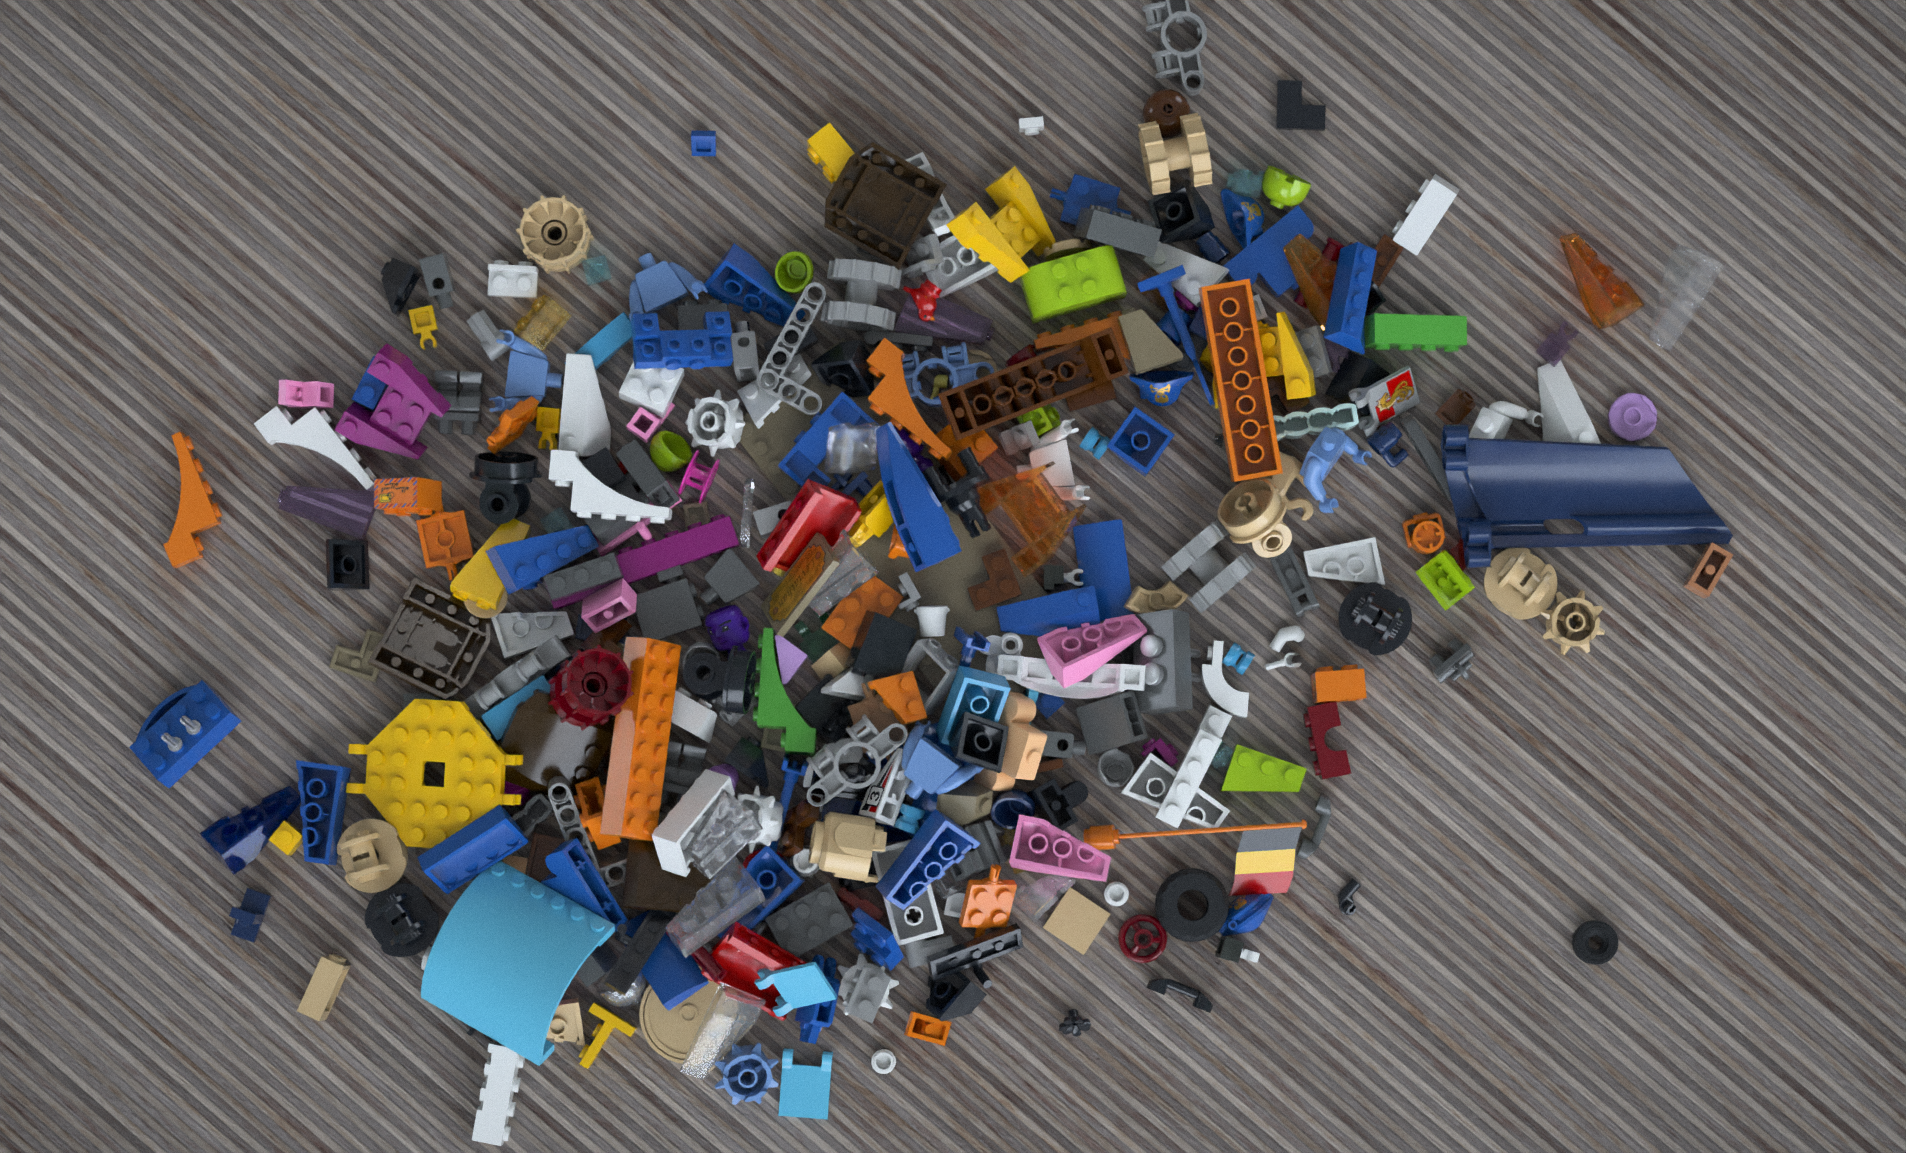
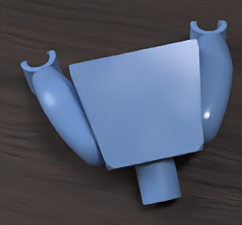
(660, 285)
(526, 375)
(1322, 458)
(931, 766)

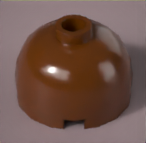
(1168, 122)

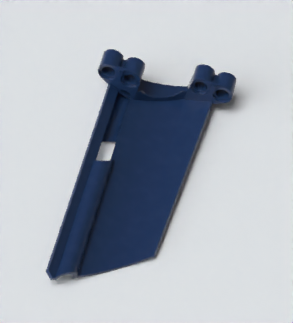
(1615, 491)

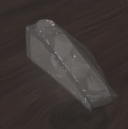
(725, 1024)

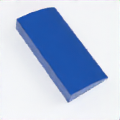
(1104, 565)
(472, 849)
(668, 971)

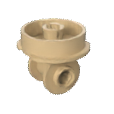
(1255, 515)
(1528, 574)
(360, 860)

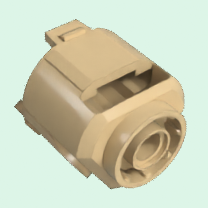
(846, 845)

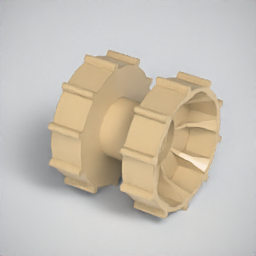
(1173, 154)
(550, 215)

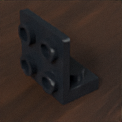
(826, 712)

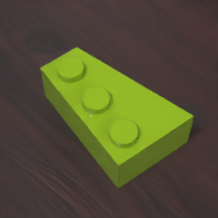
(1259, 772)

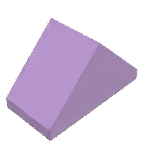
(789, 659)

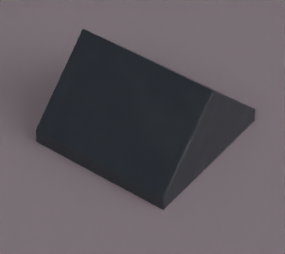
(1355, 373)
(605, 468)
(347, 564)
(979, 742)

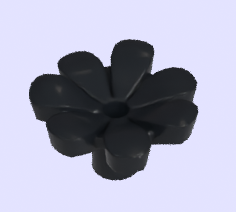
(1074, 1024)

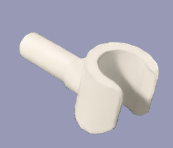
(1287, 661)

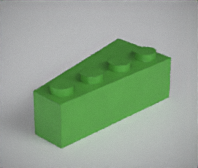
(1415, 331)

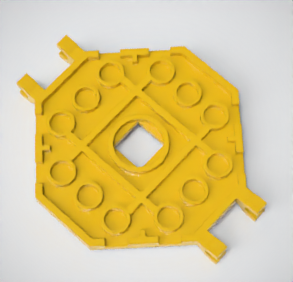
(396, 766)

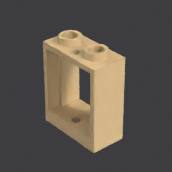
(324, 987)

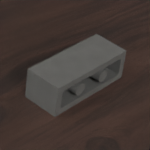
(583, 577)

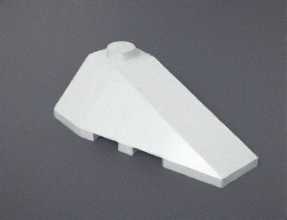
(583, 412)

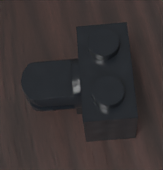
(1056, 803)

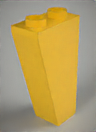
(478, 578)

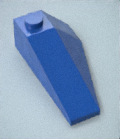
(745, 283)
(1050, 612)
(777, 881)

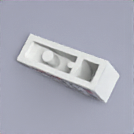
(886, 792)

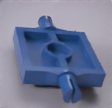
(1086, 192)

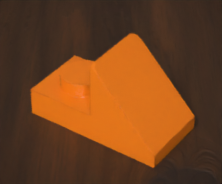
(927, 1028)

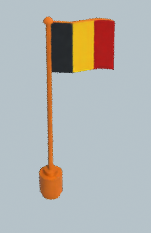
(1262, 858)

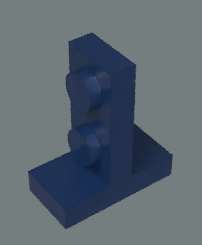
(250, 915)

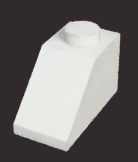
(847, 685)

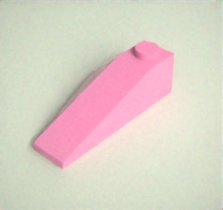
(1082, 650)
(1049, 850)

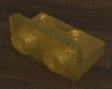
(542, 322)

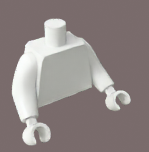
(1495, 420)
(1055, 449)

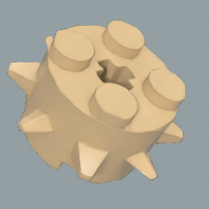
(1584, 615)

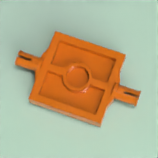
(512, 424)
(445, 540)
(987, 902)

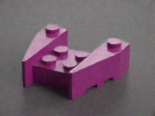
(401, 410)

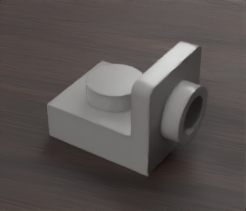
(1018, 438)
(908, 588)

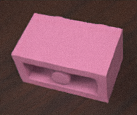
(609, 605)

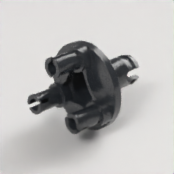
(962, 495)

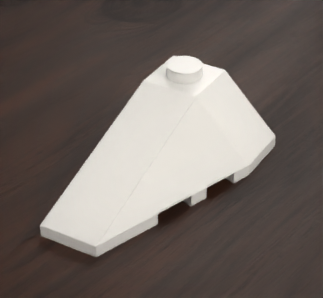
(1562, 409)

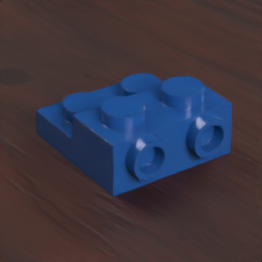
(875, 940)

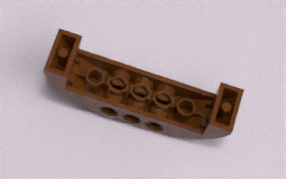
(1033, 383)

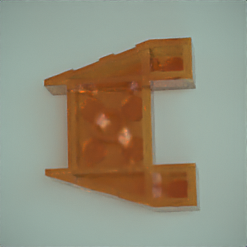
(1034, 511)

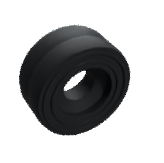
(1581, 946)

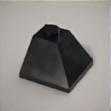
(1181, 213)

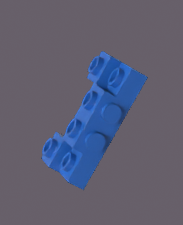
(682, 347)
(811, 446)

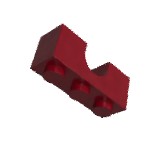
(1328, 762)

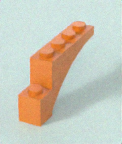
(1071, 334)
(894, 399)
(195, 508)

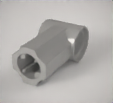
(487, 334)
(918, 950)

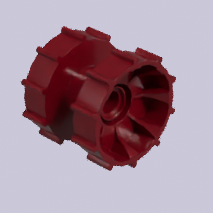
(607, 675)

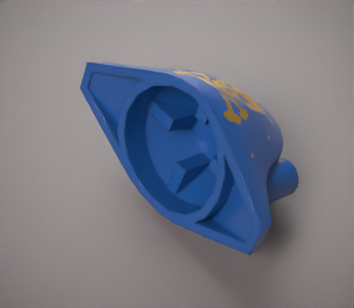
(1243, 216)
(1161, 387)
(1246, 914)

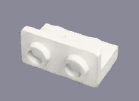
(513, 280)

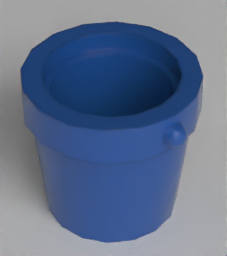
(1168, 327)

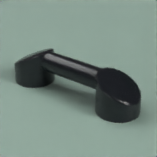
(1200, 1000)

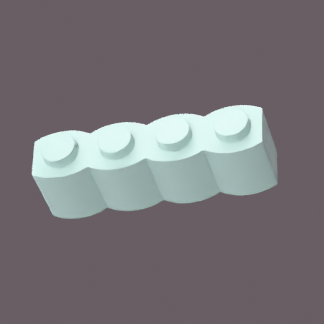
(1299, 424)

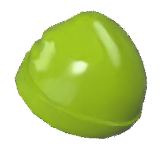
(794, 272)
(669, 451)

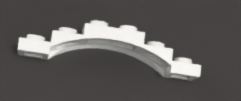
(1103, 682)

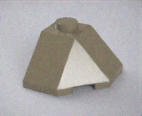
(966, 803)

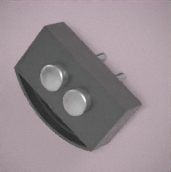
(1167, 660)

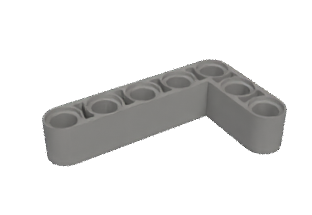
(790, 350)
(573, 823)

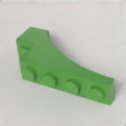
(775, 707)

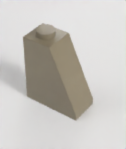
(1146, 342)

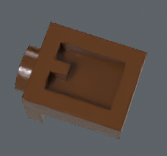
(1456, 407)

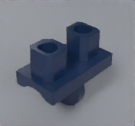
(859, 484)

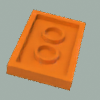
(849, 613)

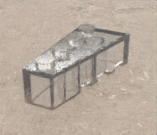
(715, 907)

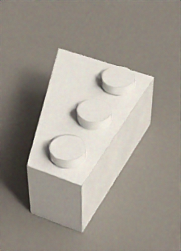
(1424, 214)

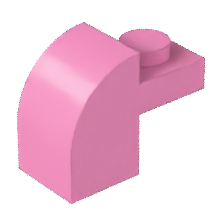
(306, 394)
(646, 424)

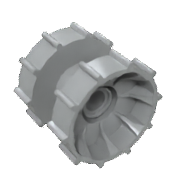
(862, 283)
(1208, 566)

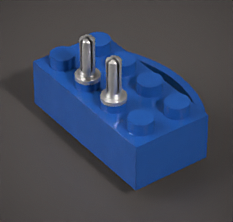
(180, 737)

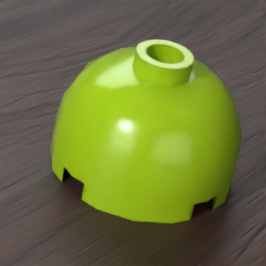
(1284, 188)

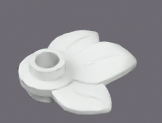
(998, 646)

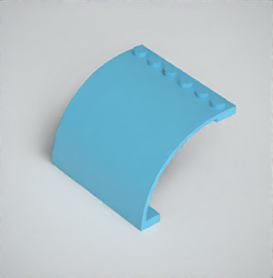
(510, 958)

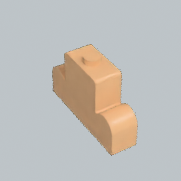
(1022, 747)

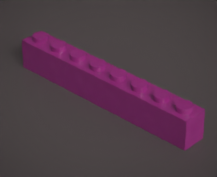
(674, 550)

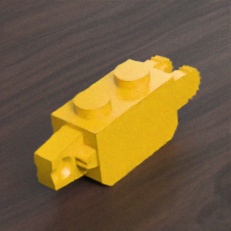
(875, 515)

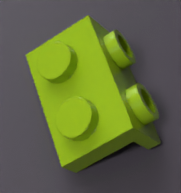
(1445, 579)

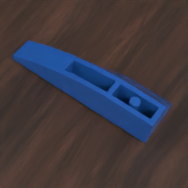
(913, 505)

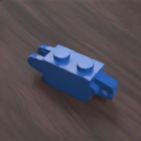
(818, 1015)

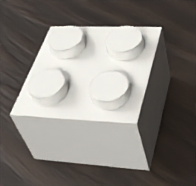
(651, 388)

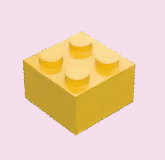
(830, 151)

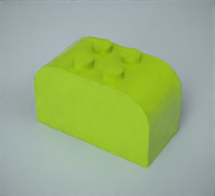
(1073, 283)

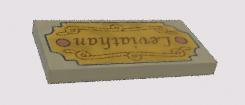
(800, 584)

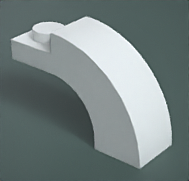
(1218, 690)

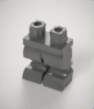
(464, 406)
(682, 778)
(984, 855)

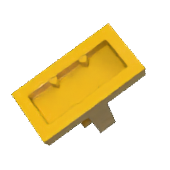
(602, 1033)

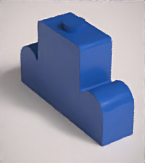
(1266, 254)
(579, 881)

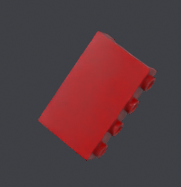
(811, 512)
(743, 954)

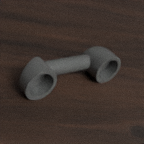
(1323, 807)

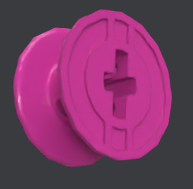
(703, 478)

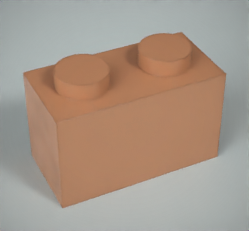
(1707, 570)

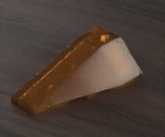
(1313, 274)
(1601, 292)

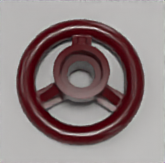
(1134, 922)

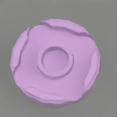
(1632, 417)

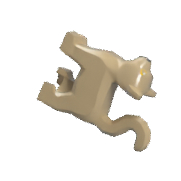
(1291, 469)

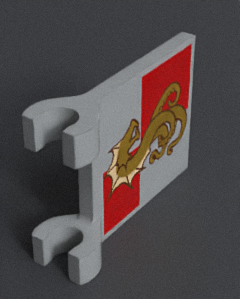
(1385, 399)

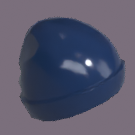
(1009, 805)

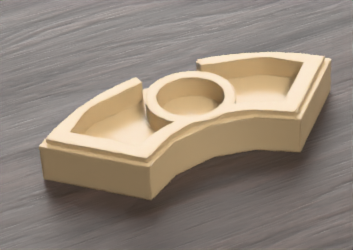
(1147, 601)

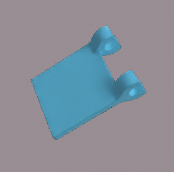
(797, 985)
(805, 1087)

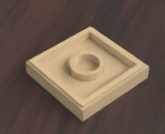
(1076, 920)

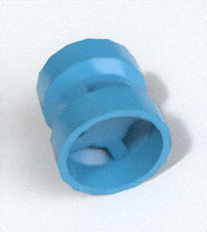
(1090, 441)
(1233, 655)
(908, 821)

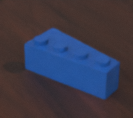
(535, 557)
(322, 809)

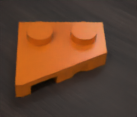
(901, 696)

